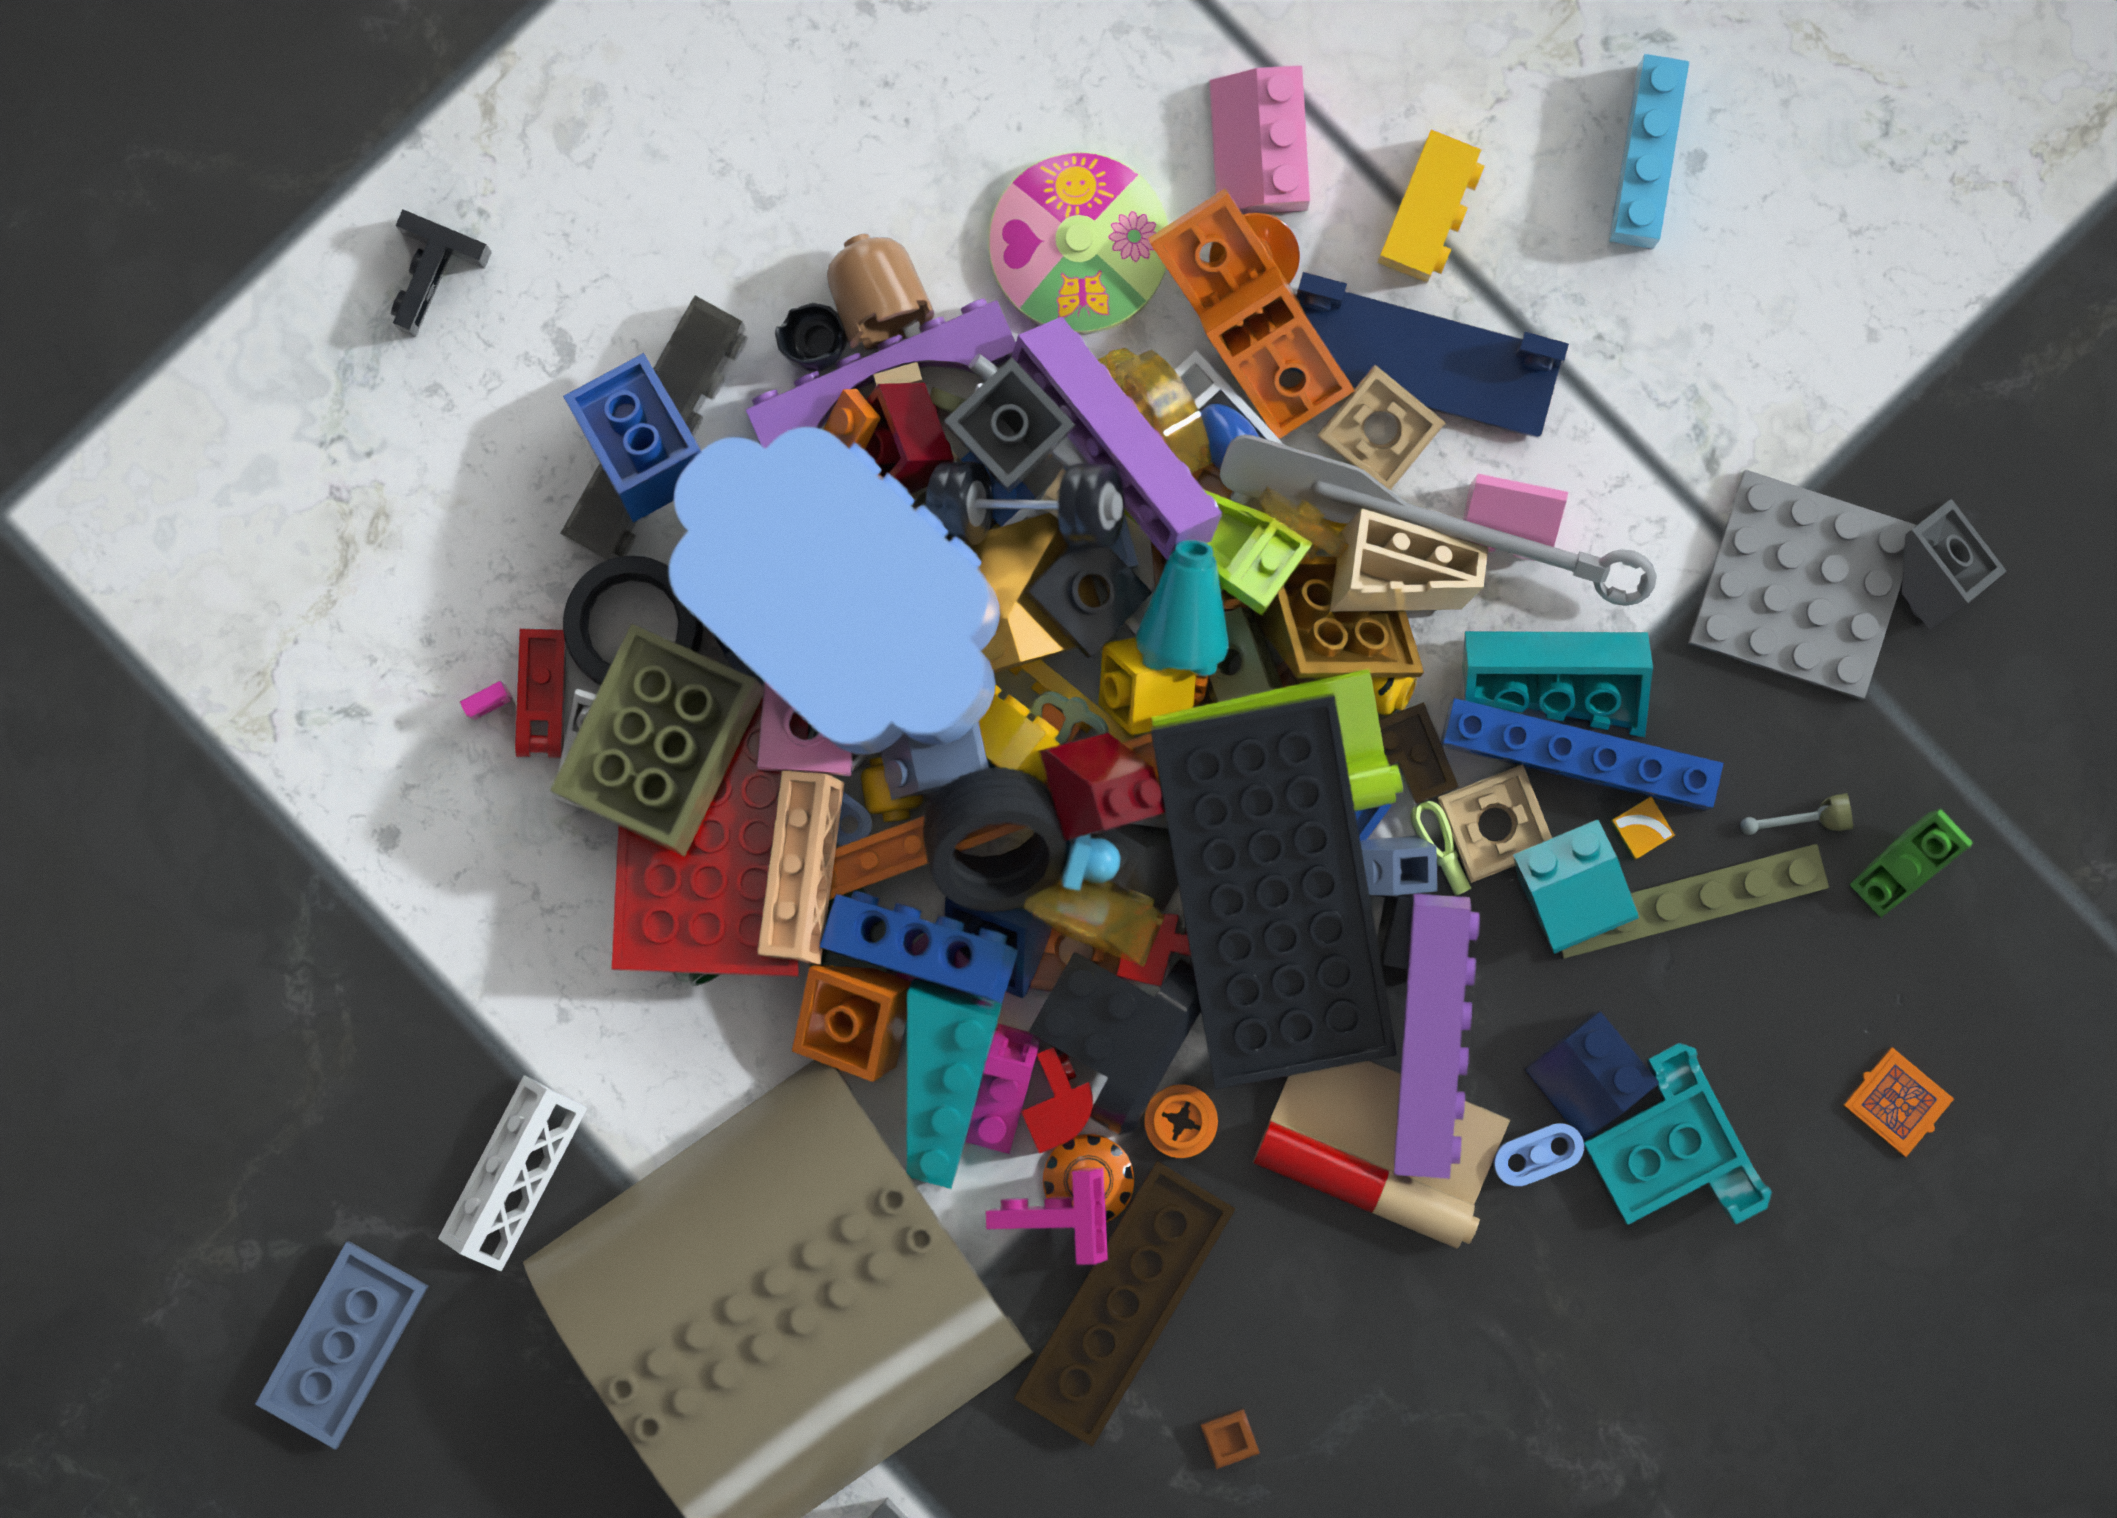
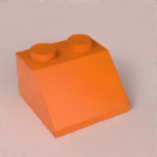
(852, 1019)

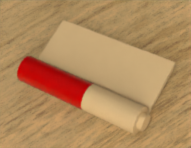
(1339, 1137)

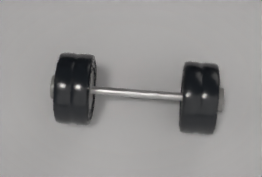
(1087, 503)

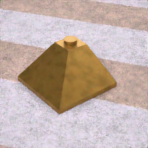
(1010, 563)
(1335, 642)

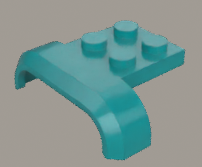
(1677, 1147)

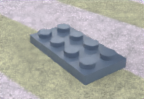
(341, 1345)

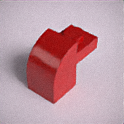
(1158, 958)
(1066, 1113)

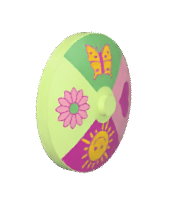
(1077, 242)

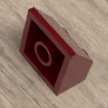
(908, 436)
(1100, 785)

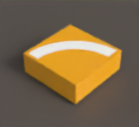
(1642, 828)

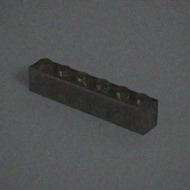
(689, 374)

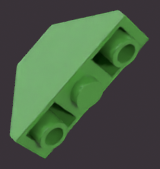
(1910, 861)

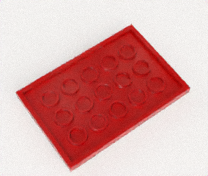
(707, 906)

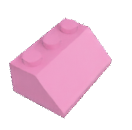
(1261, 139)

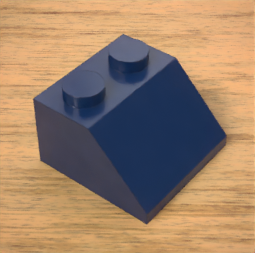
(1023, 933)
(1591, 1075)

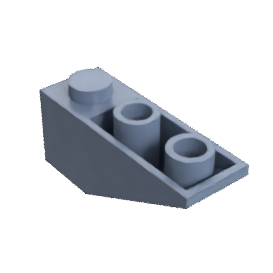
(1400, 865)

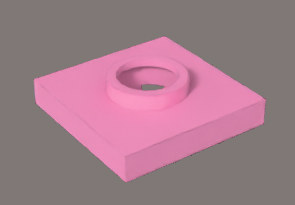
(784, 751)

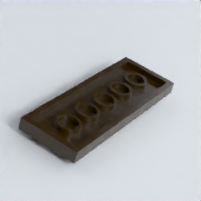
(1124, 1304)

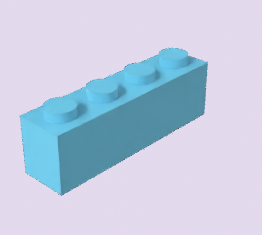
(1649, 151)

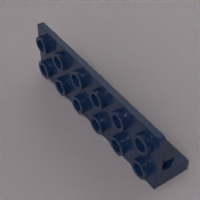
(1437, 359)

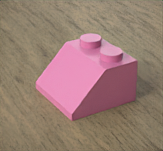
(1515, 508)

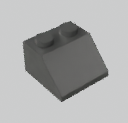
(1009, 425)

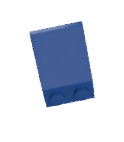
(635, 434)

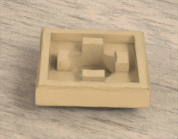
(1382, 461)
(1505, 791)

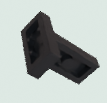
(429, 266)

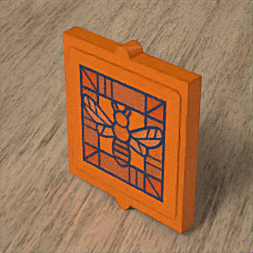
(1898, 1102)

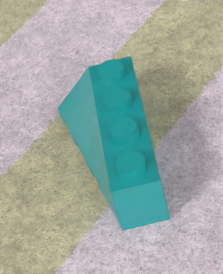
(1562, 674)

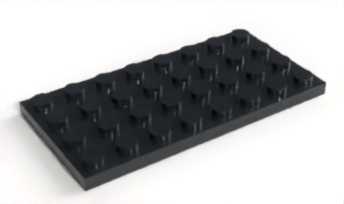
(1273, 890)

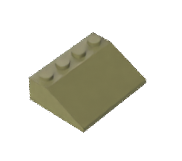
(658, 739)

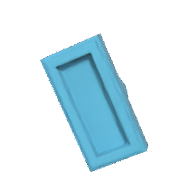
(1089, 860)

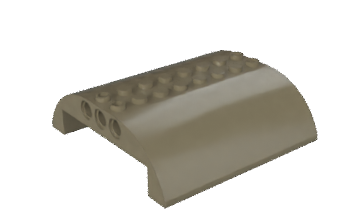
(774, 1307)

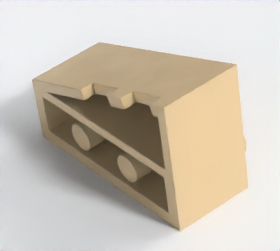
(1404, 567)

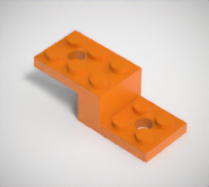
(1251, 314)

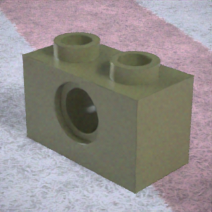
(1257, 669)

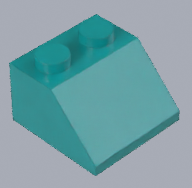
(1575, 886)

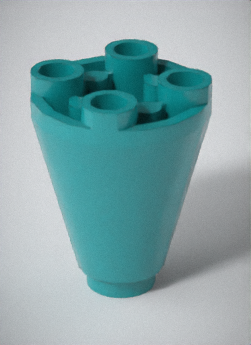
(1186, 614)

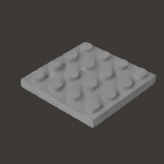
(1802, 585)

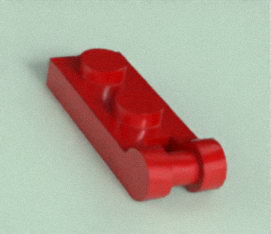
(540, 691)

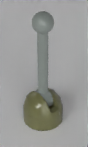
(1832, 813)

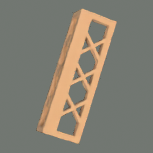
(801, 866)

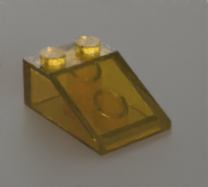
(1100, 918)

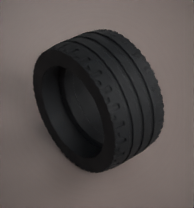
(597, 582)
(984, 800)

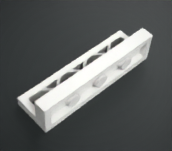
(504, 1171)

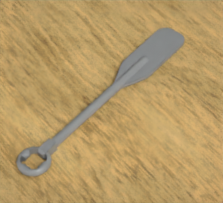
(1344, 490)

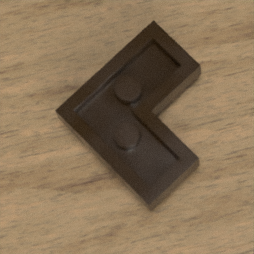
(1415, 746)

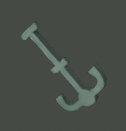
(1074, 710)

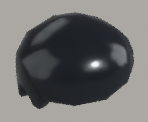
(811, 337)

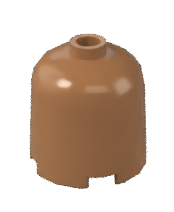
(876, 290)

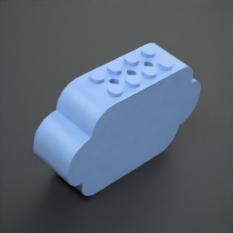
(836, 589)

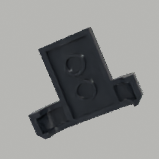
(1119, 1033)

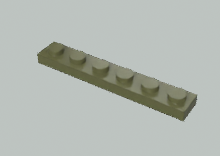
(1716, 896)

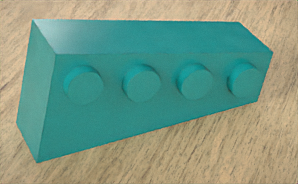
(945, 1067)

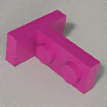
(1003, 1088)
(1085, 1215)

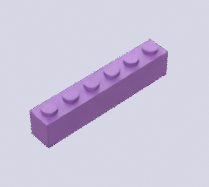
(1114, 432)
(1433, 1036)

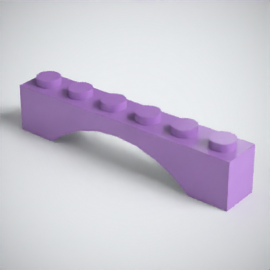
(940, 344)

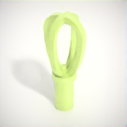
(1447, 858)

